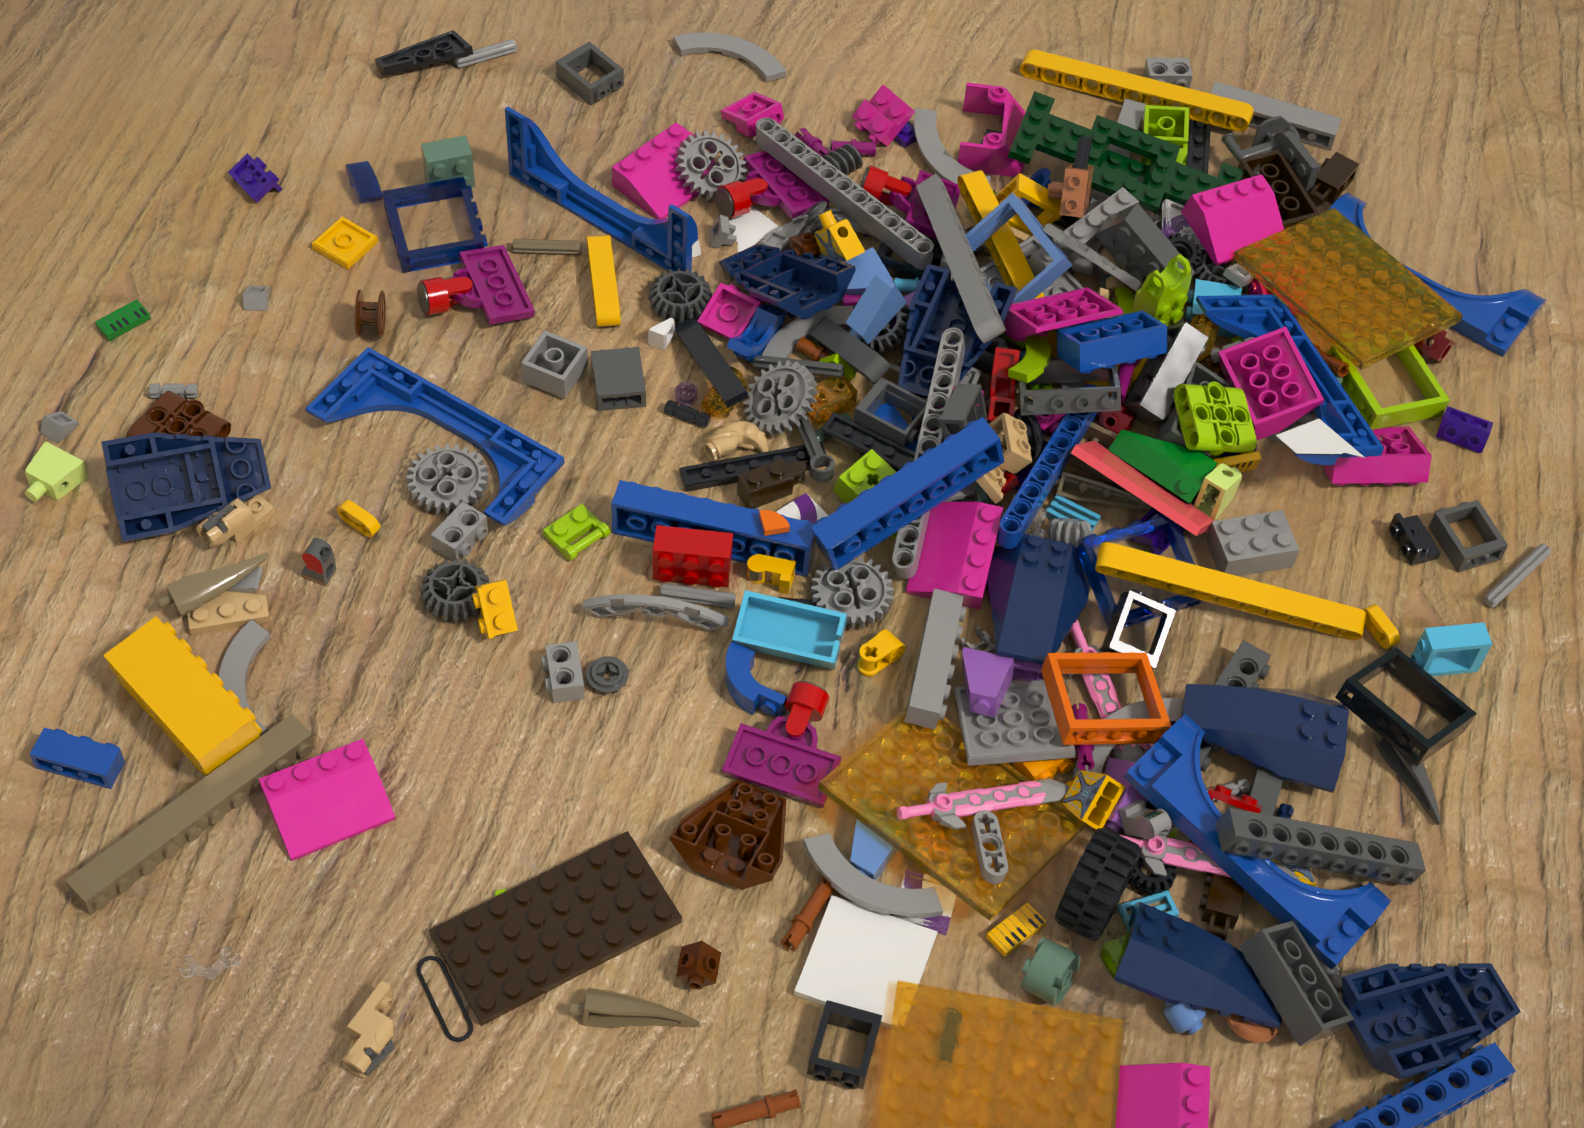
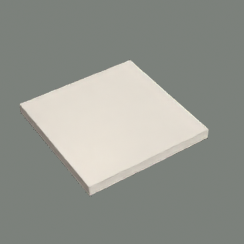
(862, 957)

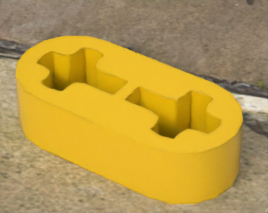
(358, 518)
(1381, 627)

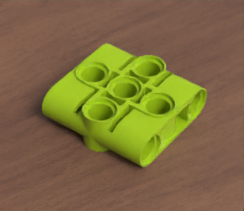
(1214, 418)

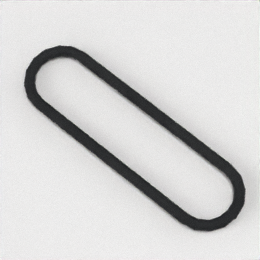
(457, 1039)

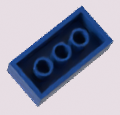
(1112, 341)

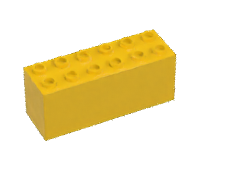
(182, 695)

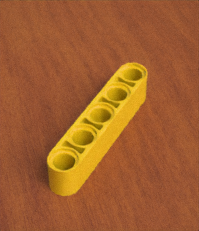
(603, 281)

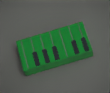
(122, 320)

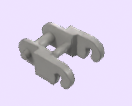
(986, 641)

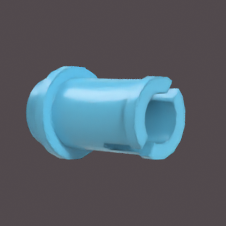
(907, 285)

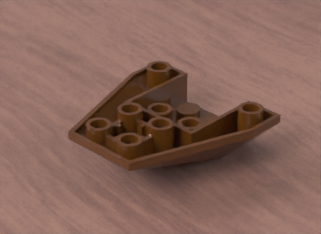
(734, 836)

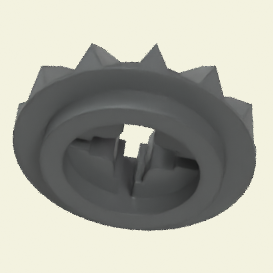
(597, 670)

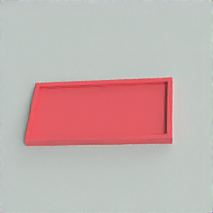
(1143, 487)

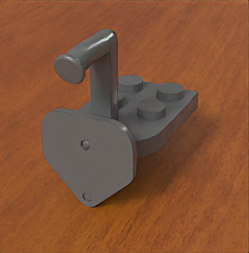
(1275, 135)

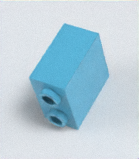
(1209, 288)

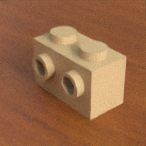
(1013, 442)

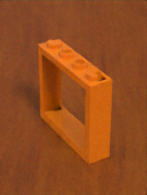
(1104, 730)

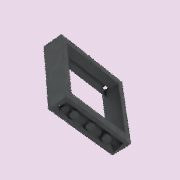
(1071, 399)

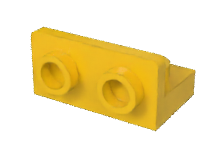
(495, 608)

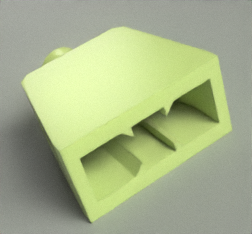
(53, 473)
(1221, 482)

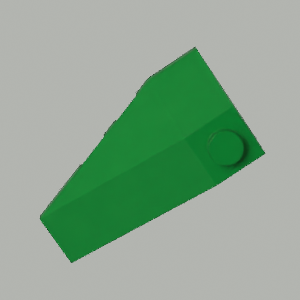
(1165, 462)

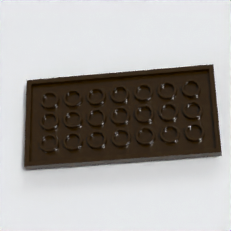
(554, 927)

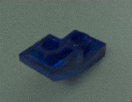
(365, 182)

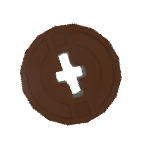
(370, 313)

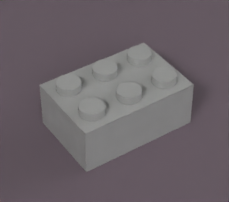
(1252, 543)

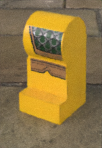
(771, 571)

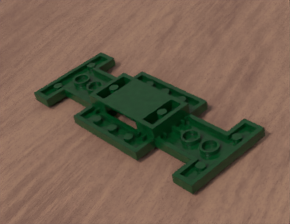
(1113, 171)

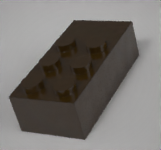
(1290, 194)

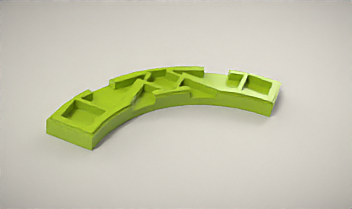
(1036, 358)

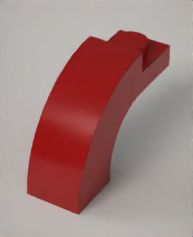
(1002, 387)

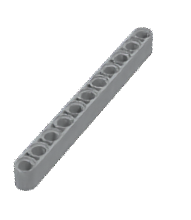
(1131, 116)
(844, 193)
(960, 259)
(930, 439)

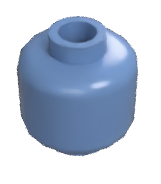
(1184, 1018)

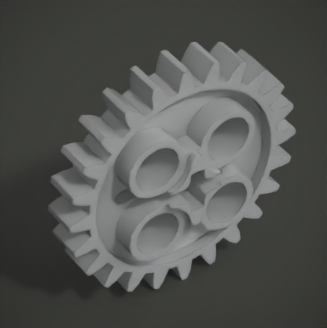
(693, 152)
(781, 397)
(447, 478)
(872, 586)

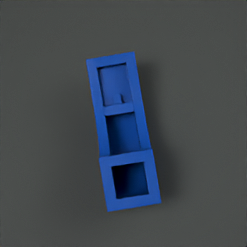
(760, 331)
(744, 688)

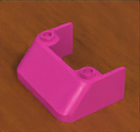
(993, 153)

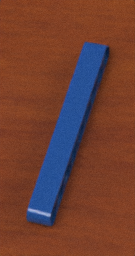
(1042, 477)

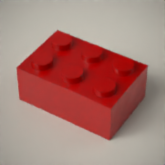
(692, 556)

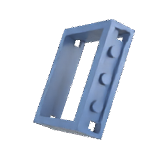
(997, 219)

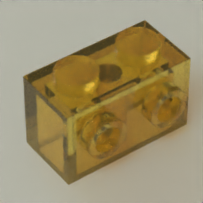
(833, 396)

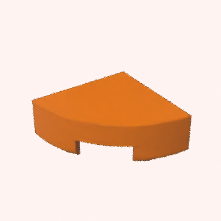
(773, 523)

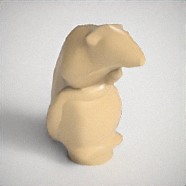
(734, 434)

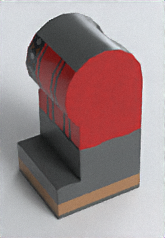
(318, 559)

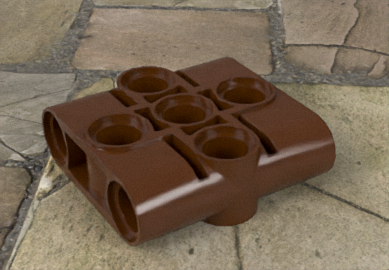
(179, 416)

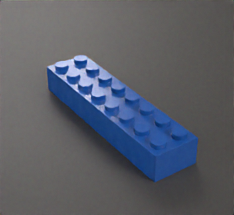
(908, 493)
(640, 508)

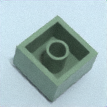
(448, 160)

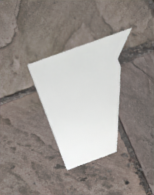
(751, 228)
(1316, 438)

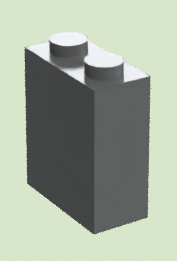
(618, 379)

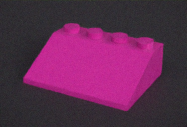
(650, 174)
(1233, 216)
(1055, 312)
(1273, 380)
(1401, 461)
(957, 551)
(326, 799)
(1163, 1096)

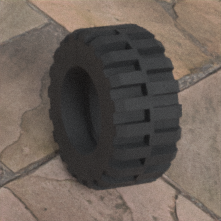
(1097, 884)

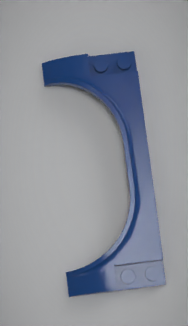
(537, 165)
(1262, 314)
(1486, 319)
(381, 384)
(1326, 918)

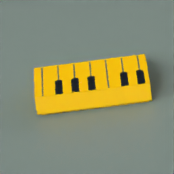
(1243, 462)
(1016, 929)

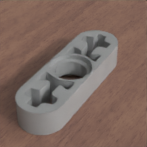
(984, 856)

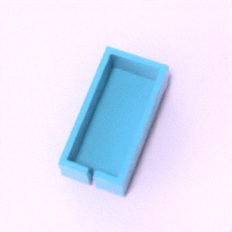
(790, 629)

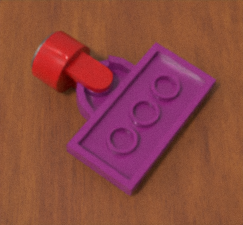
(768, 185)
(905, 195)
(484, 282)
(787, 752)

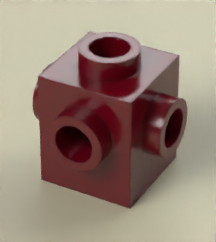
(1439, 348)
(1123, 419)

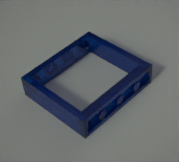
(424, 193)
(1099, 583)

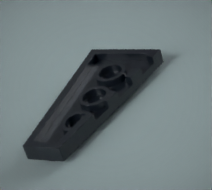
(431, 51)

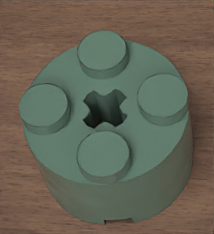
(1050, 971)

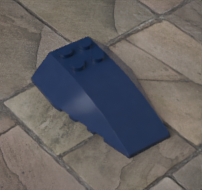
(790, 280)
(932, 311)
(179, 479)
(1035, 596)
(1274, 728)
(1191, 966)
(1424, 1014)

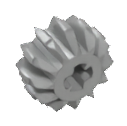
(1069, 530)

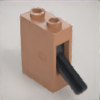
(1077, 183)

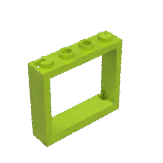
(1378, 417)

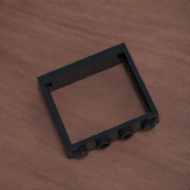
(1389, 723)

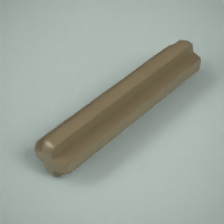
(546, 246)

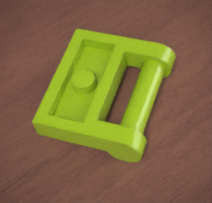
(572, 527)

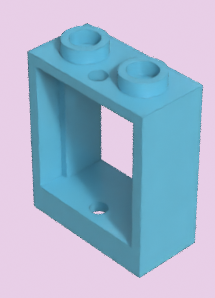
(1452, 649)

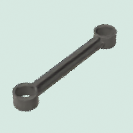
(815, 452)

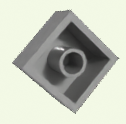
(554, 364)

